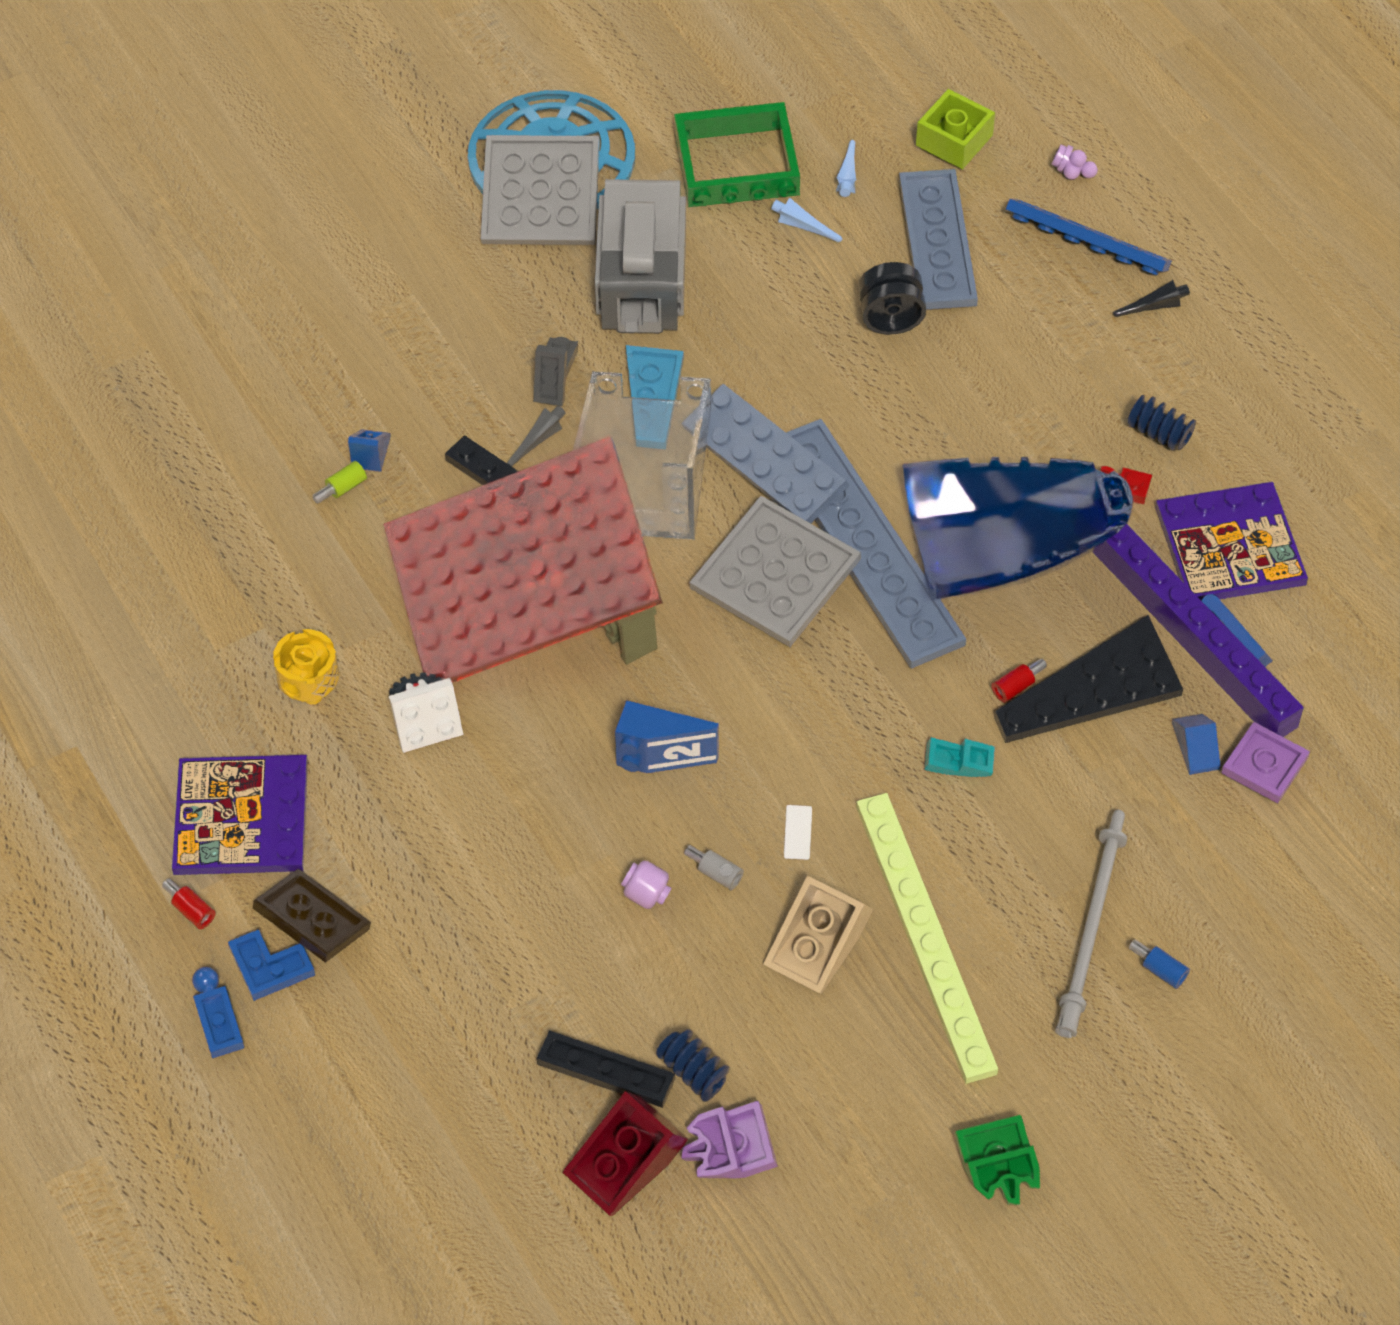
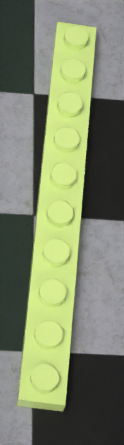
(927, 939)

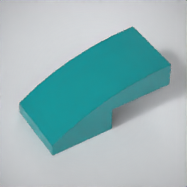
(967, 759)

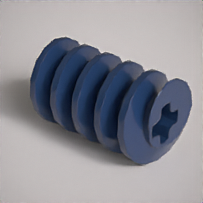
(1161, 424)
(693, 1064)

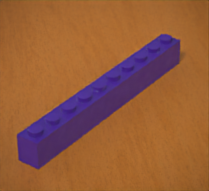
(1200, 632)

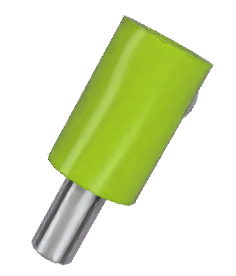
(341, 482)

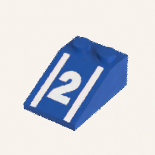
(663, 740)

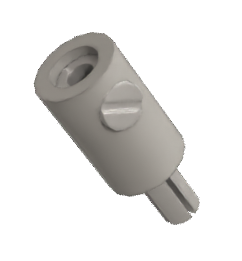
(716, 867)

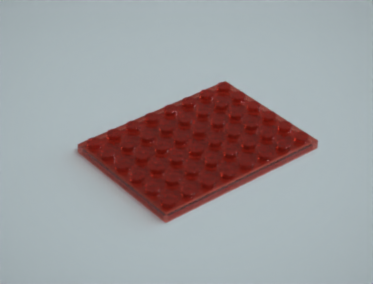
(522, 562)

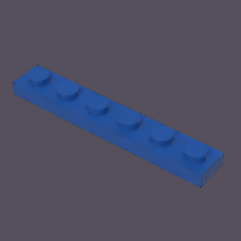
(1099, 241)

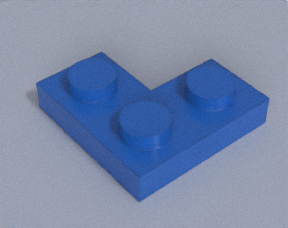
(268, 972)

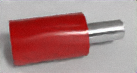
(1017, 680)
(190, 904)

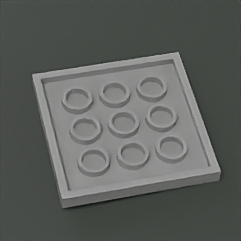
(540, 190)
(775, 571)

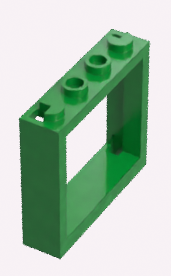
(733, 122)

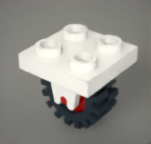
(424, 711)

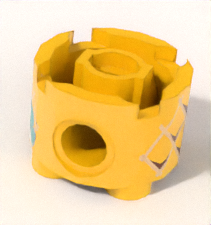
(306, 666)

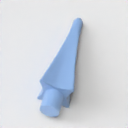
(847, 174)
(796, 216)

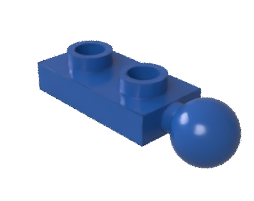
(216, 1013)

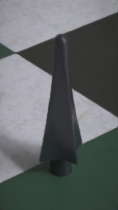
(1164, 297)

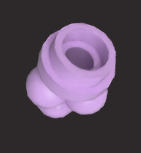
(1073, 162)

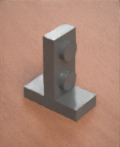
(552, 369)

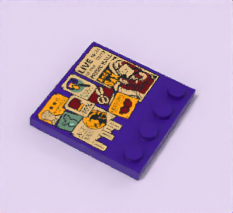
(1231, 541)
(240, 815)

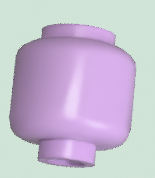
(646, 884)

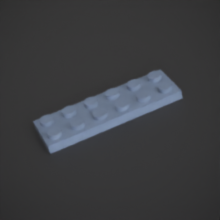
(938, 238)
(770, 457)

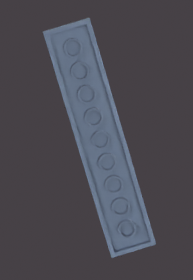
(886, 568)

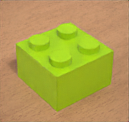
(955, 128)

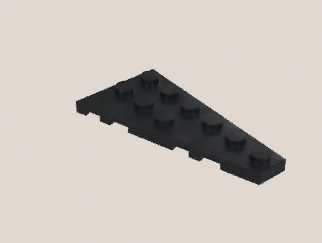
(1110, 679)

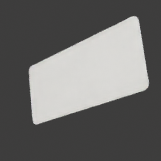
(798, 832)

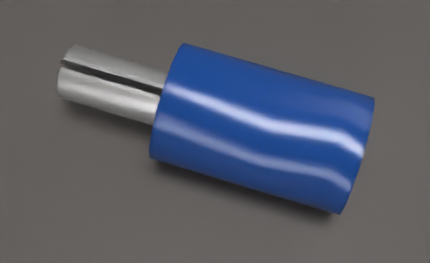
(1161, 964)

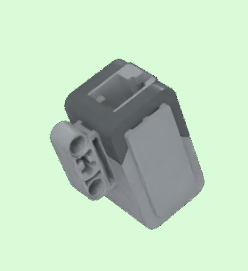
(641, 255)

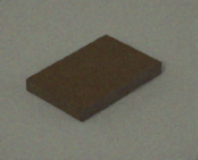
(311, 915)

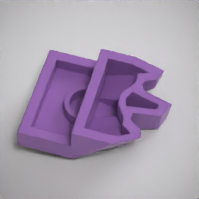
(731, 1143)

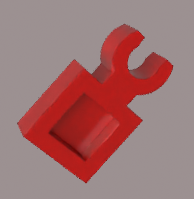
(1138, 482)

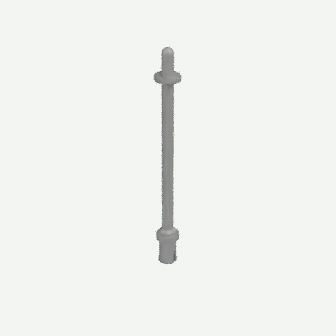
(1073, 1003)

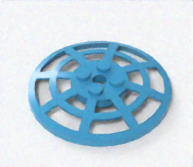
(556, 127)

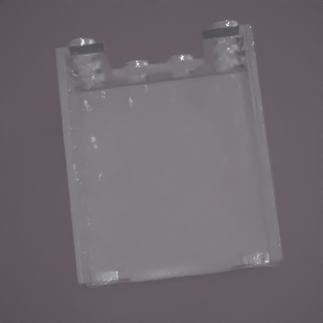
(658, 449)

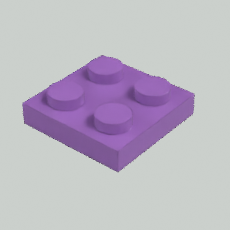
(1265, 762)

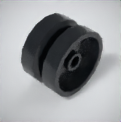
(892, 298)

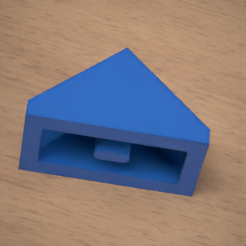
(369, 448)
(1198, 743)

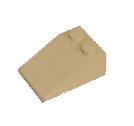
(817, 935)

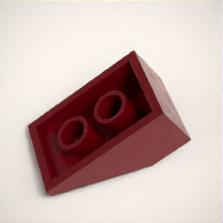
(624, 1153)

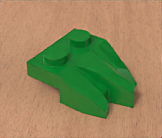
(999, 1157)

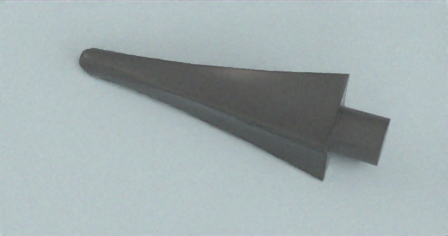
(545, 426)

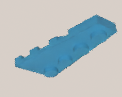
(654, 372)

